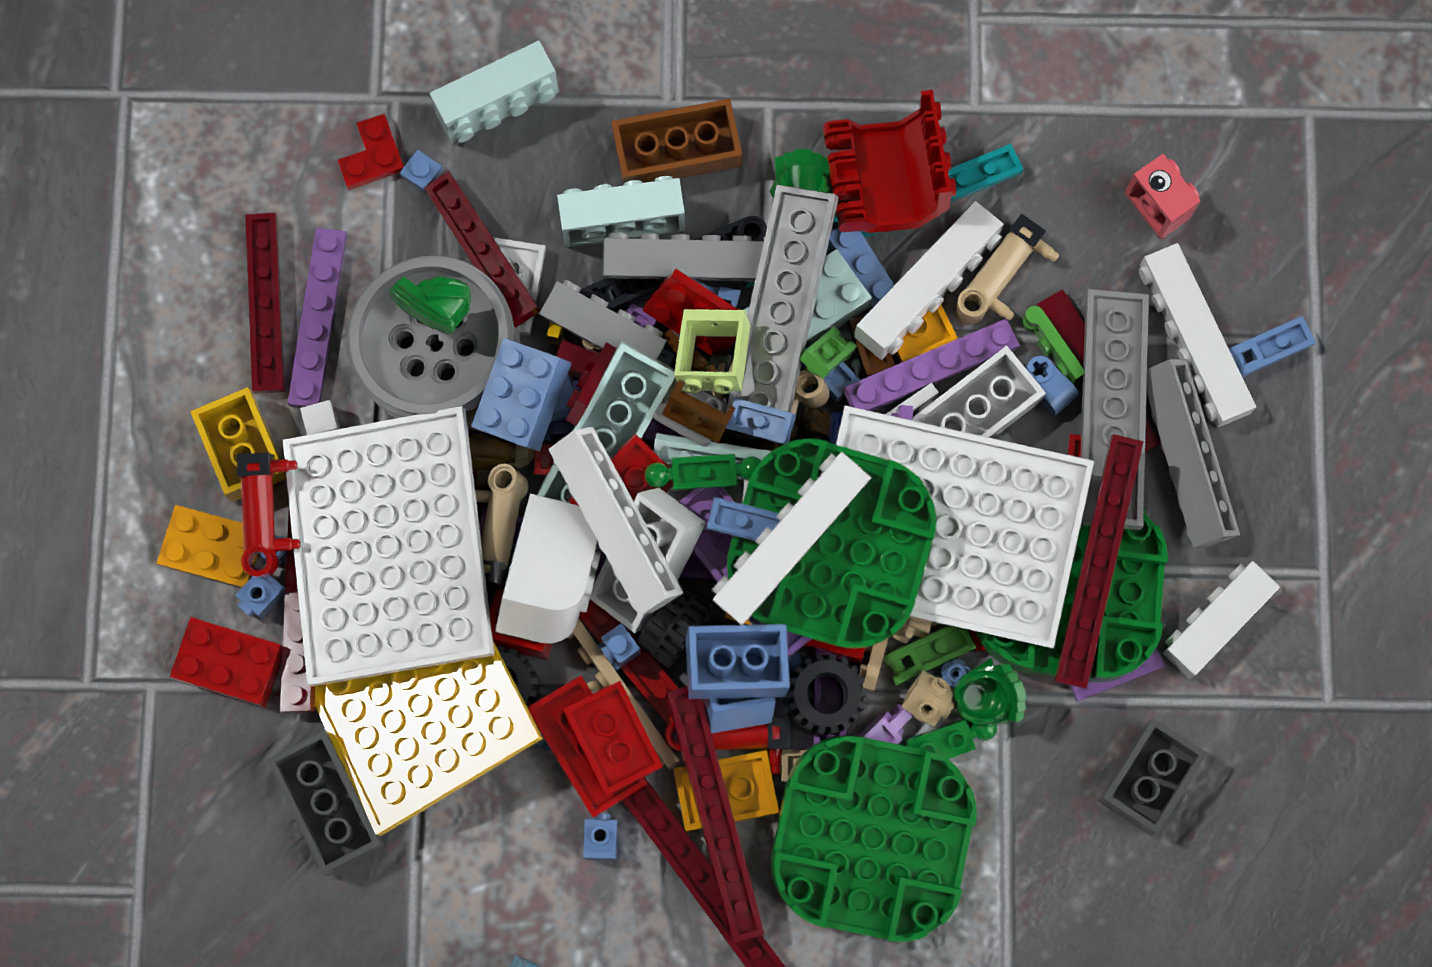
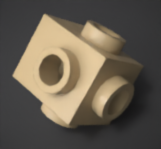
(929, 698)

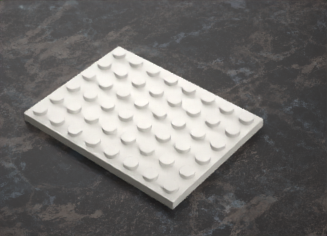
(1001, 523)
(388, 547)

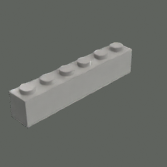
(698, 259)
(1190, 454)

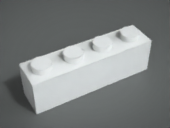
(1220, 619)

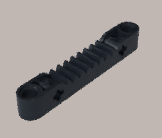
(634, 290)

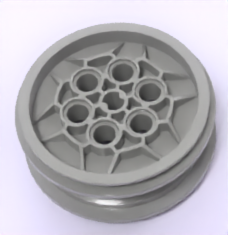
(380, 326)

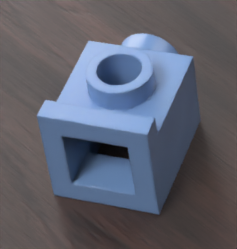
(270, 597)
(619, 647)
(600, 850)

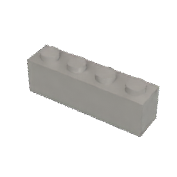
(596, 323)

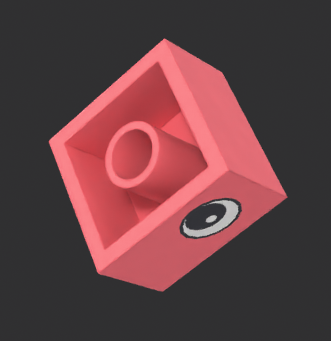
(1162, 195)

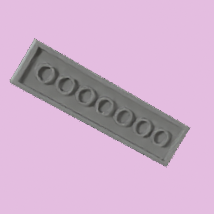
(785, 295)
(1114, 387)

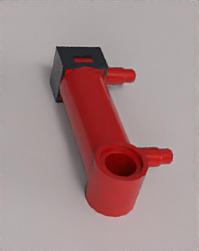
(258, 510)
(769, 736)

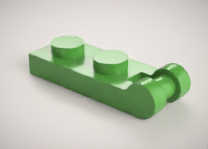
(1052, 343)
(827, 353)
(929, 652)

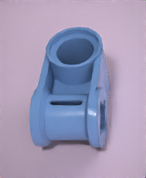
(1058, 388)

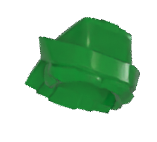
(802, 170)
(434, 302)
(990, 695)

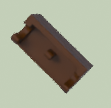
(696, 414)

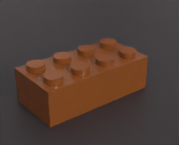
(677, 142)

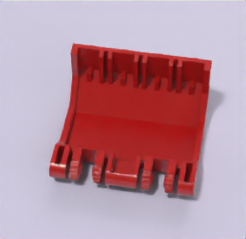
(891, 170)

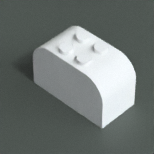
(549, 572)

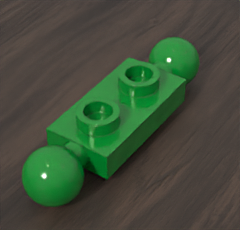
(701, 472)
(952, 738)

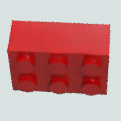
(227, 662)

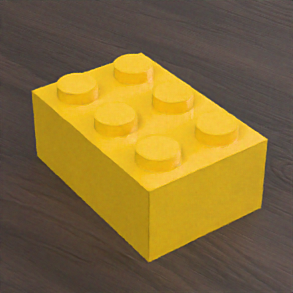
(232, 428)

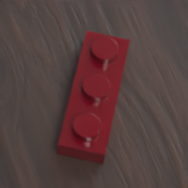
(589, 382)

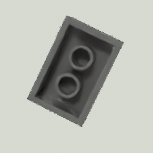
(1152, 777)

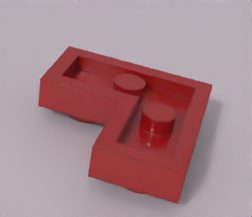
(377, 160)

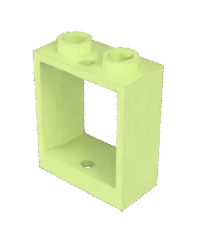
(712, 323)

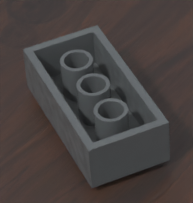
(324, 803)

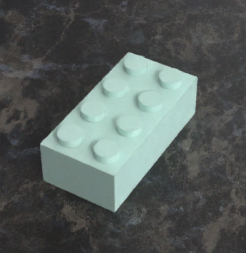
(495, 92)
(627, 209)
(838, 297)

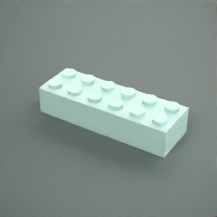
(619, 407)

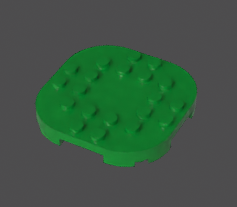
(864, 567)
(1130, 619)
(873, 838)

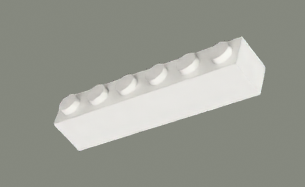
(928, 281)
(1196, 335)
(615, 521)
(790, 538)

